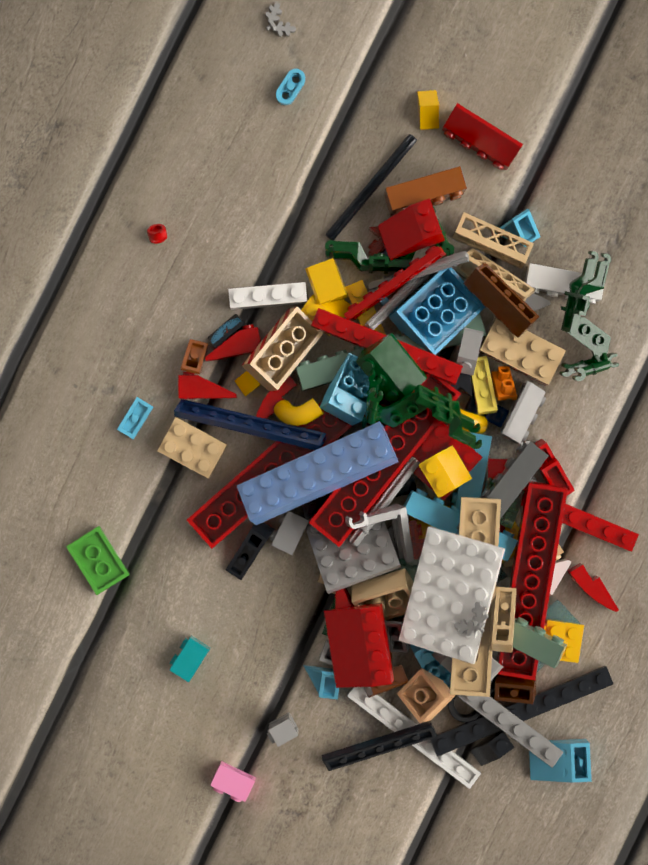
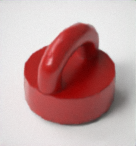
(157, 233)

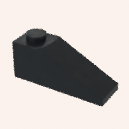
(249, 550)

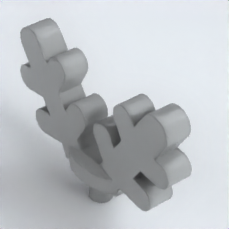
(287, 29)
(480, 618)

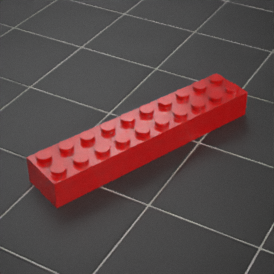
(364, 492)
(226, 510)
(534, 566)

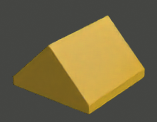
(326, 282)

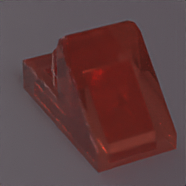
(376, 246)
(417, 544)

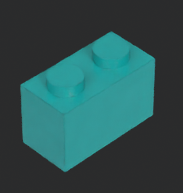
(189, 659)

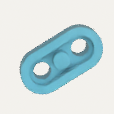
(290, 87)

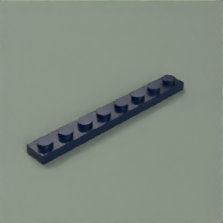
(250, 424)

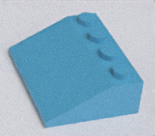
(437, 311)

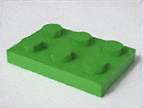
(98, 560)

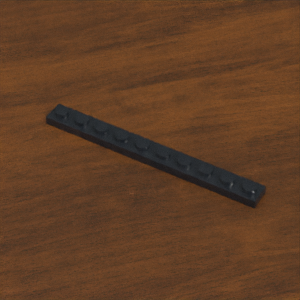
(543, 702)

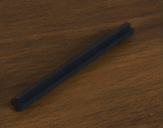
(371, 187)

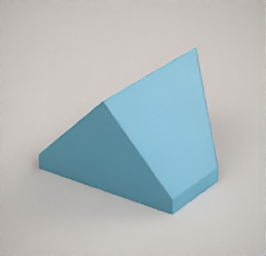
(522, 226)
(323, 681)

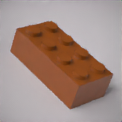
(435, 186)

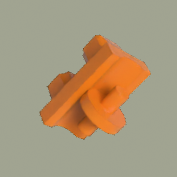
(503, 384)

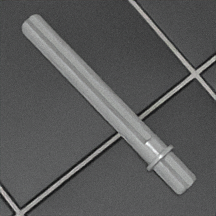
(439, 265)
(394, 302)
(386, 498)

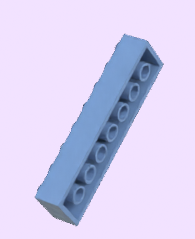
(317, 473)

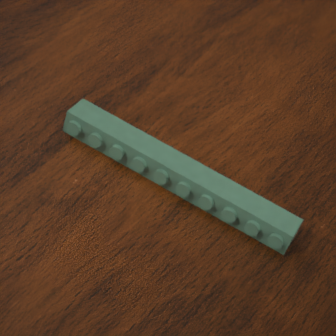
(324, 370)
(526, 638)

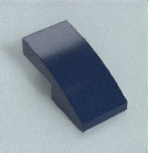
(494, 418)

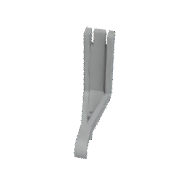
(400, 527)

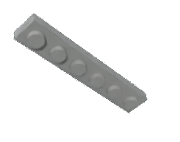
(514, 728)

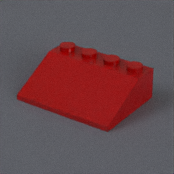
(359, 646)

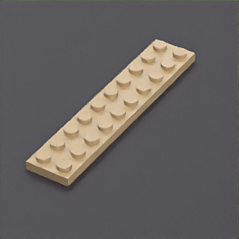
(480, 522)

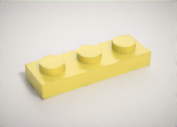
(483, 387)

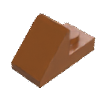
(194, 356)

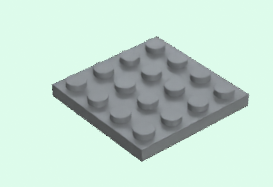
(351, 563)

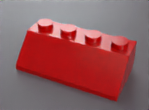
(481, 137)

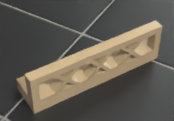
(490, 247)
(513, 282)

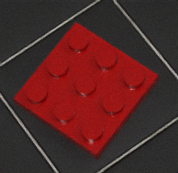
(438, 441)

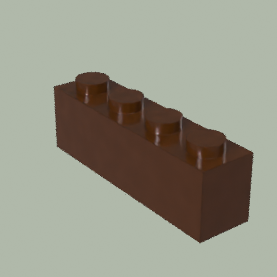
(501, 300)

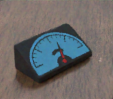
(226, 330)

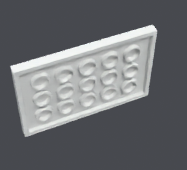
(447, 584)

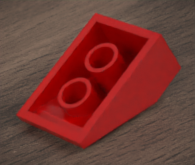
(411, 230)

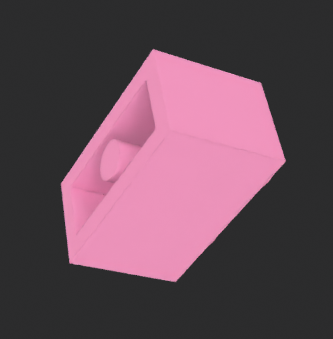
(233, 782)

